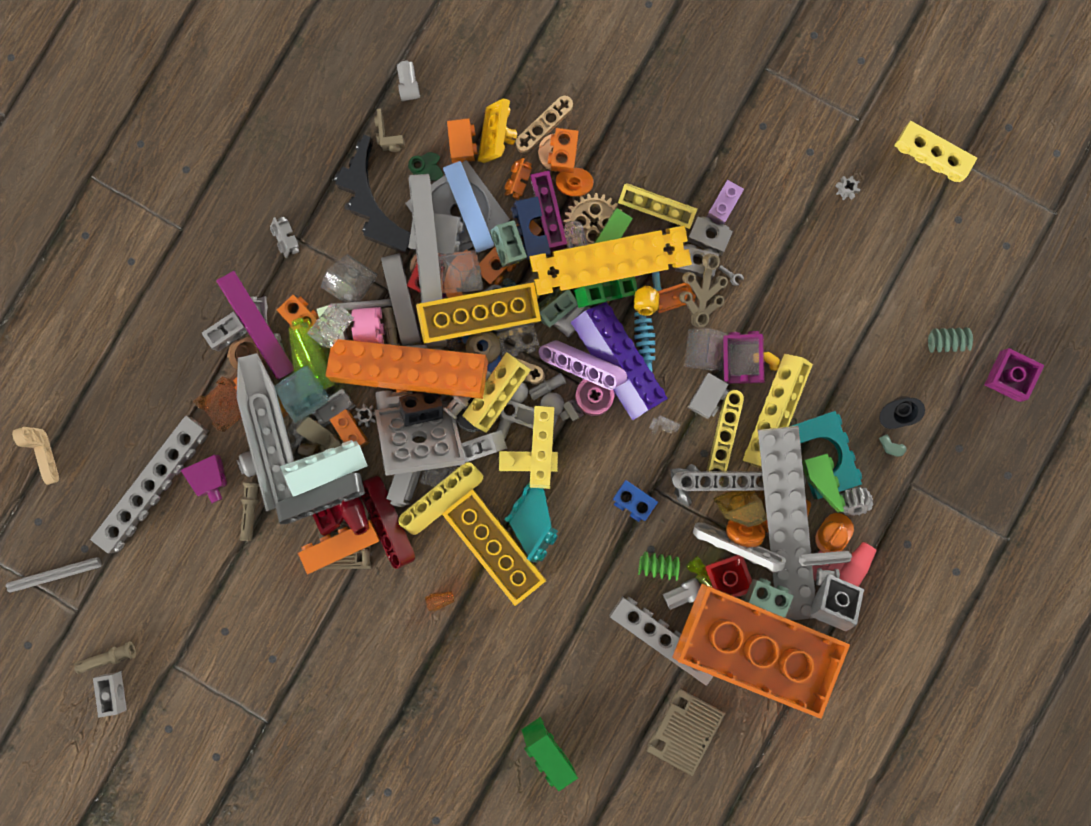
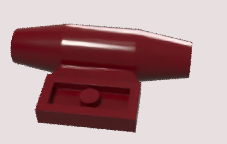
(351, 511)

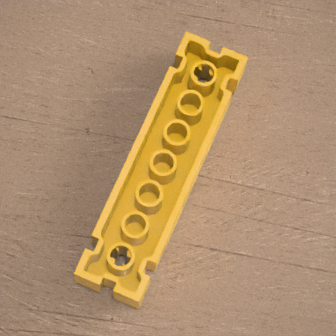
(611, 260)

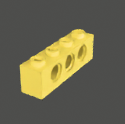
(929, 141)
(657, 205)
(497, 392)
(542, 447)

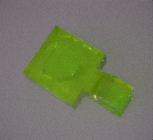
(700, 569)

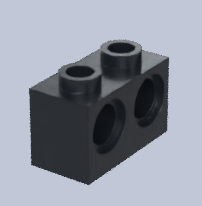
(420, 408)

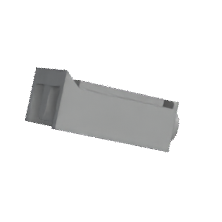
(403, 488)

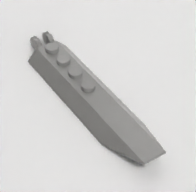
(264, 428)

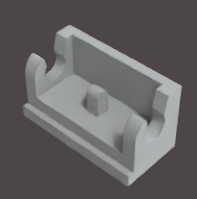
(335, 405)

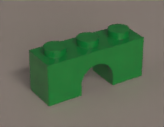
(605, 291)

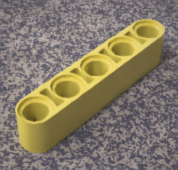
(730, 428)
(440, 498)

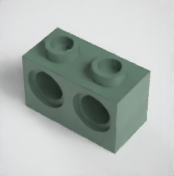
(508, 243)
(556, 306)
(767, 601)

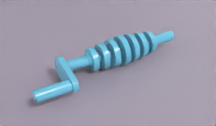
(643, 329)

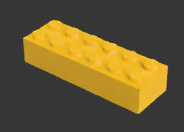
(478, 312)
(494, 547)

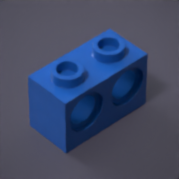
(636, 497)

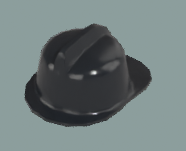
(902, 412)

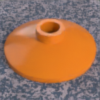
(575, 183)

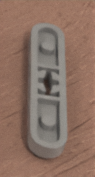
(756, 555)

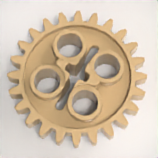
(584, 206)

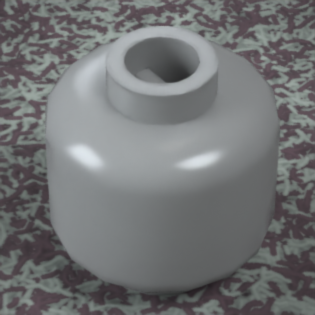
(246, 464)

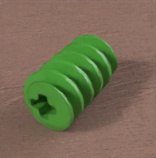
(659, 565)

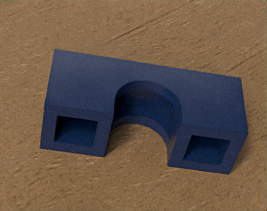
(526, 211)

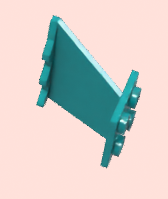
(532, 523)

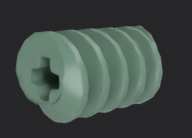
(950, 338)

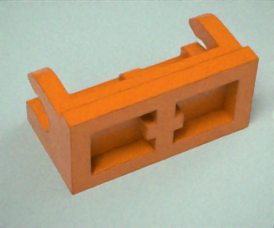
(670, 299)

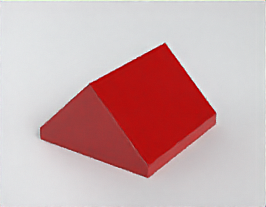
(729, 575)

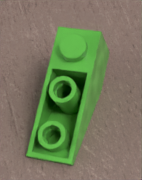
(820, 475)

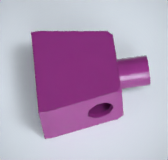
(207, 477)

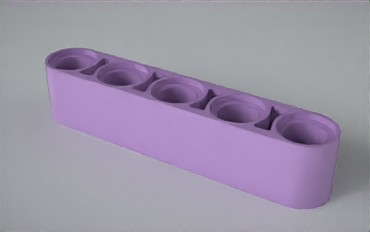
(583, 364)

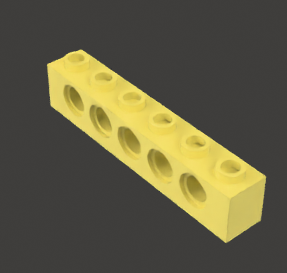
(780, 402)

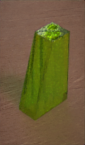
(307, 351)

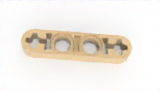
(544, 124)

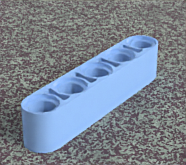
(468, 207)

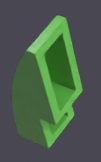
(614, 227)

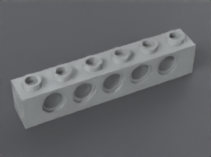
(620, 615)

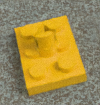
(495, 131)

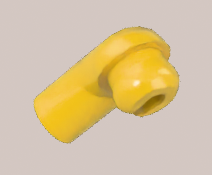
(772, 360)

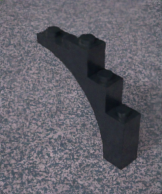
(356, 181)

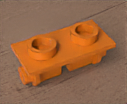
(519, 171)

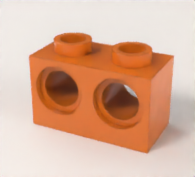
(560, 150)
(303, 311)
(348, 428)

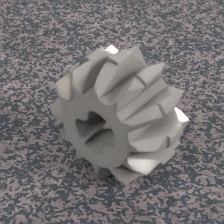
(857, 501)

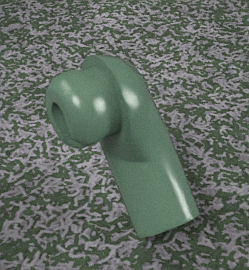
(891, 448)

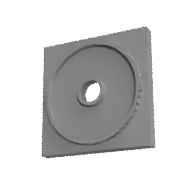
(444, 200)
(404, 455)

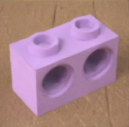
(725, 202)

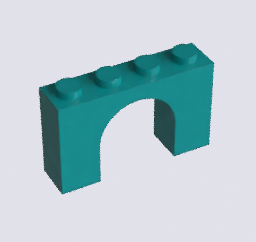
(829, 428)

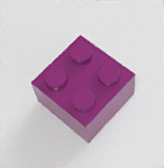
(1014, 375)

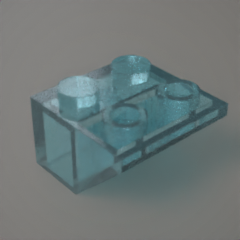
(301, 393)

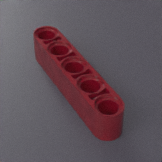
(386, 523)

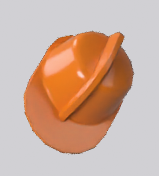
(834, 533)

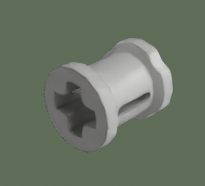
(821, 574)

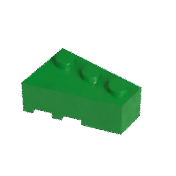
(548, 755)

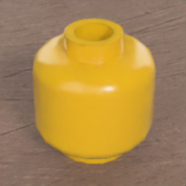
(646, 301)

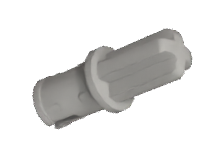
(547, 386)

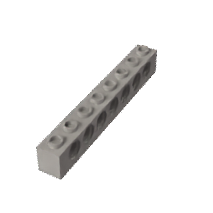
(104, 535)

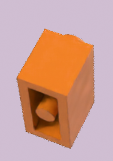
(461, 141)

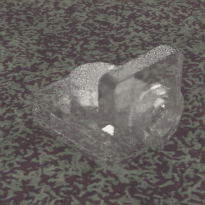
(667, 425)

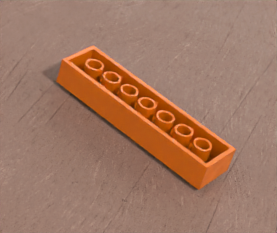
(407, 368)

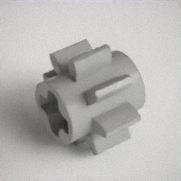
(850, 182)
(367, 421)

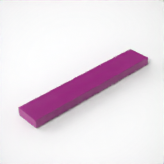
(255, 325)

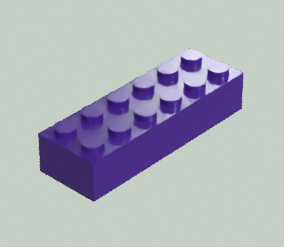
(609, 341)

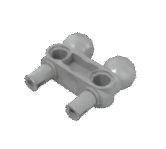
(525, 414)

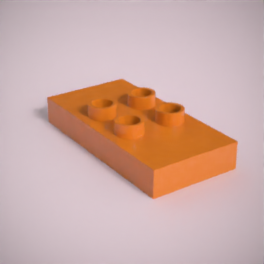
(761, 651)

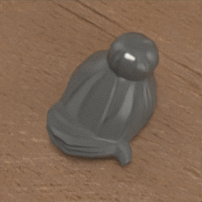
(682, 495)

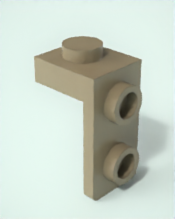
(391, 143)
(317, 433)

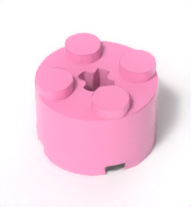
(368, 325)
(589, 405)

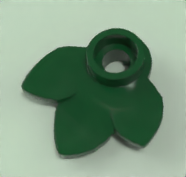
(428, 165)

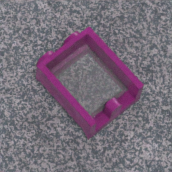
(744, 358)

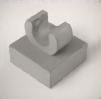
(571, 410)

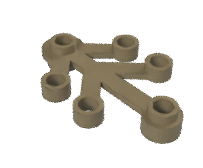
(704, 293)

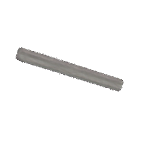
(53, 574)

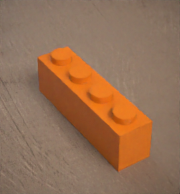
(336, 548)

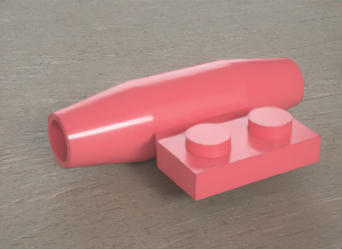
(856, 569)

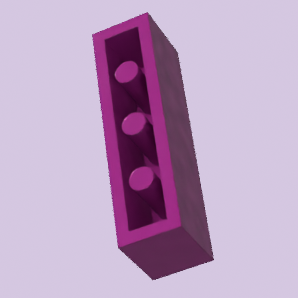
(550, 218)

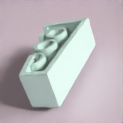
(323, 467)

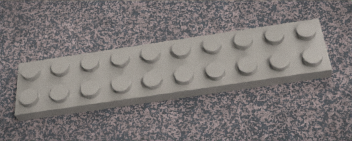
(787, 515)

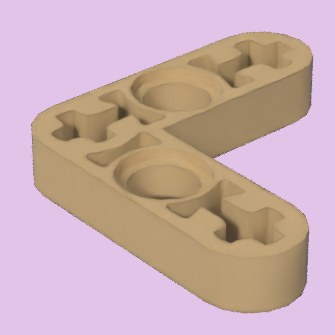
(38, 440)

